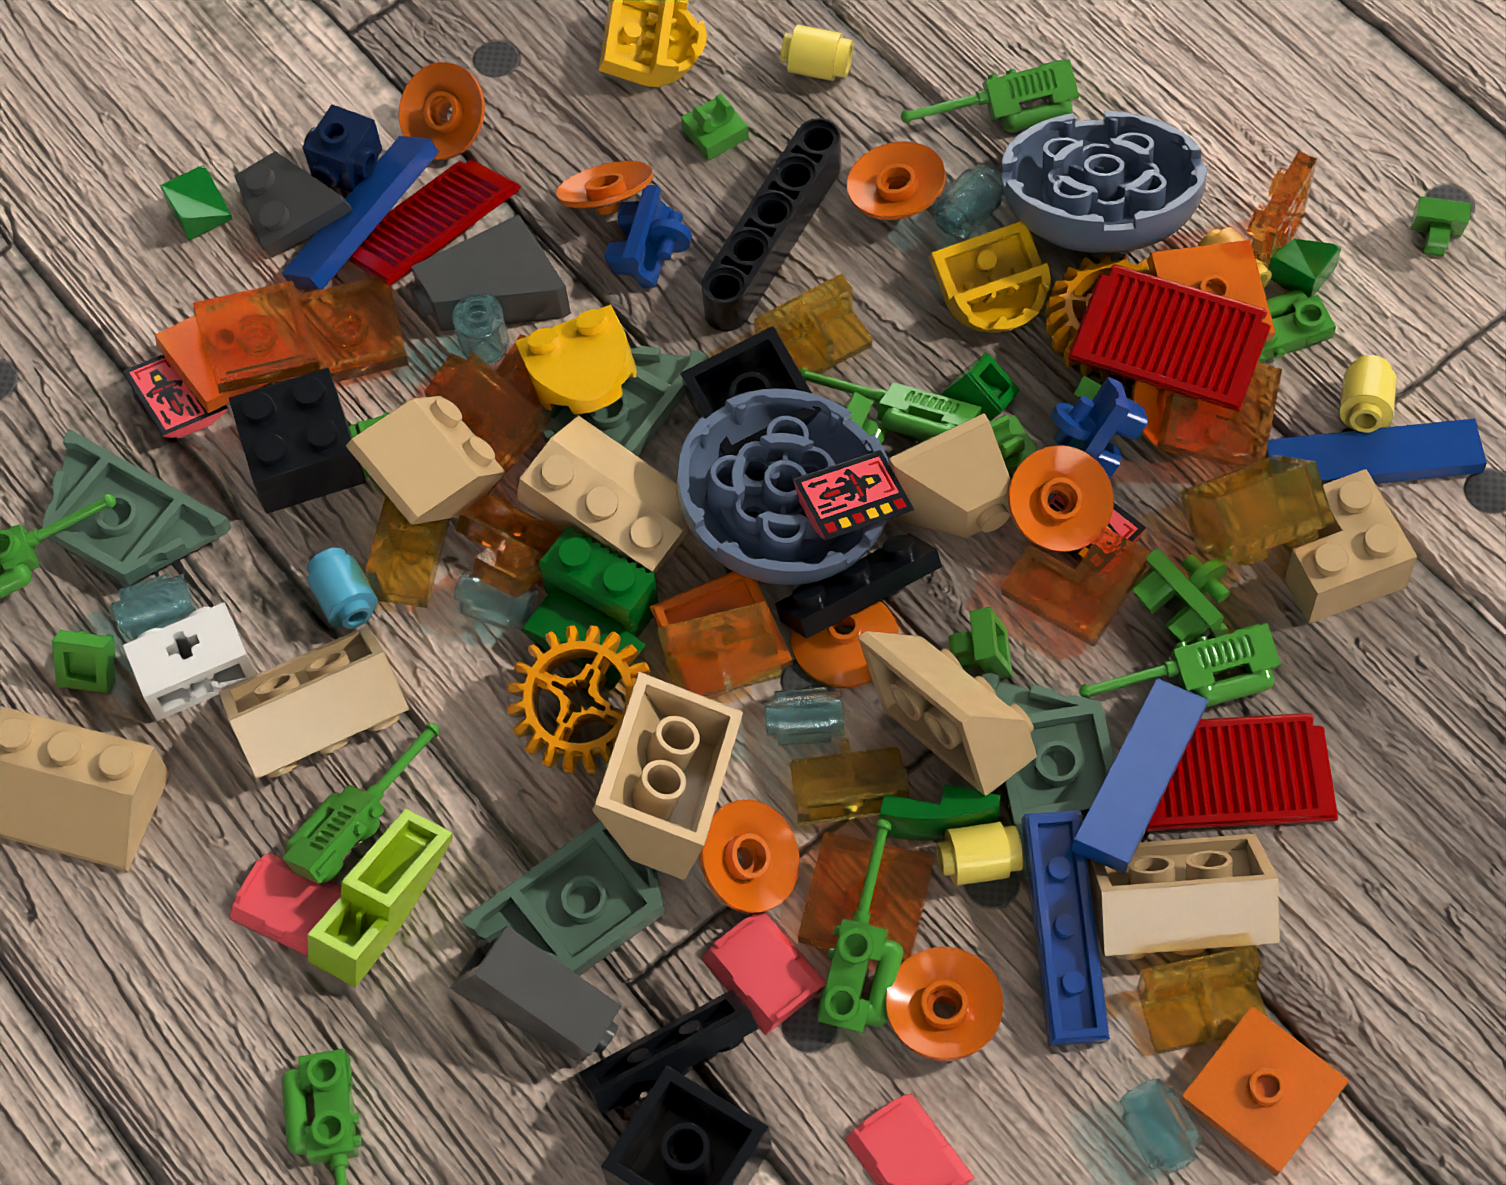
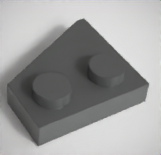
(287, 202)

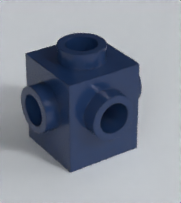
(342, 148)

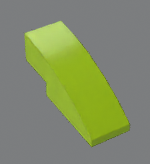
(377, 897)

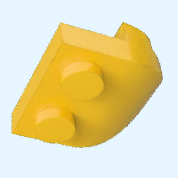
(651, 41)
(993, 279)
(579, 361)

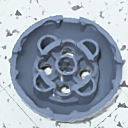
(1103, 181)
(717, 493)

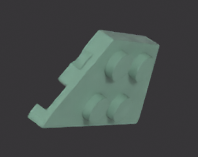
(644, 401)
(143, 529)
(1070, 751)
(576, 901)

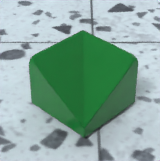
(195, 202)
(1304, 265)
(983, 385)

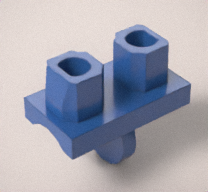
(652, 237)
(1095, 421)

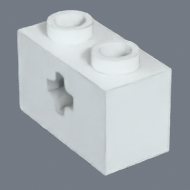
(176, 682)

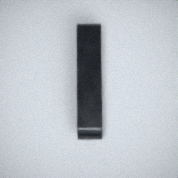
(785, 198)

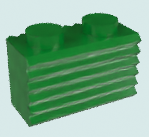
(600, 580)

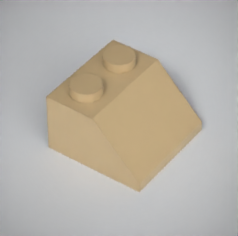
(427, 460)

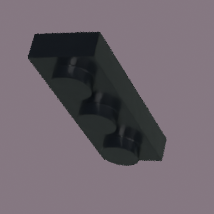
(870, 579)
(680, 1044)

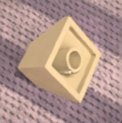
(955, 481)

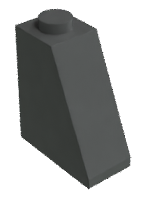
(496, 263)
(538, 995)

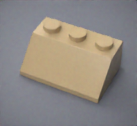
(606, 494)
(313, 703)
(949, 709)
(666, 774)
(76, 788)
(1187, 898)

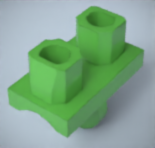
(1167, 581)

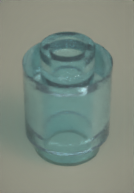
(968, 201)
(481, 327)
(153, 604)
(492, 605)
(805, 716)
(1160, 1126)

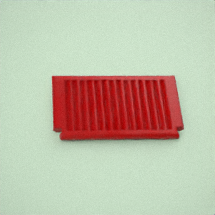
(431, 219)
(1171, 336)
(1250, 775)

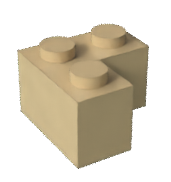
(1355, 557)

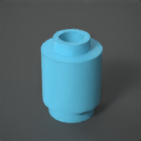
(341, 588)

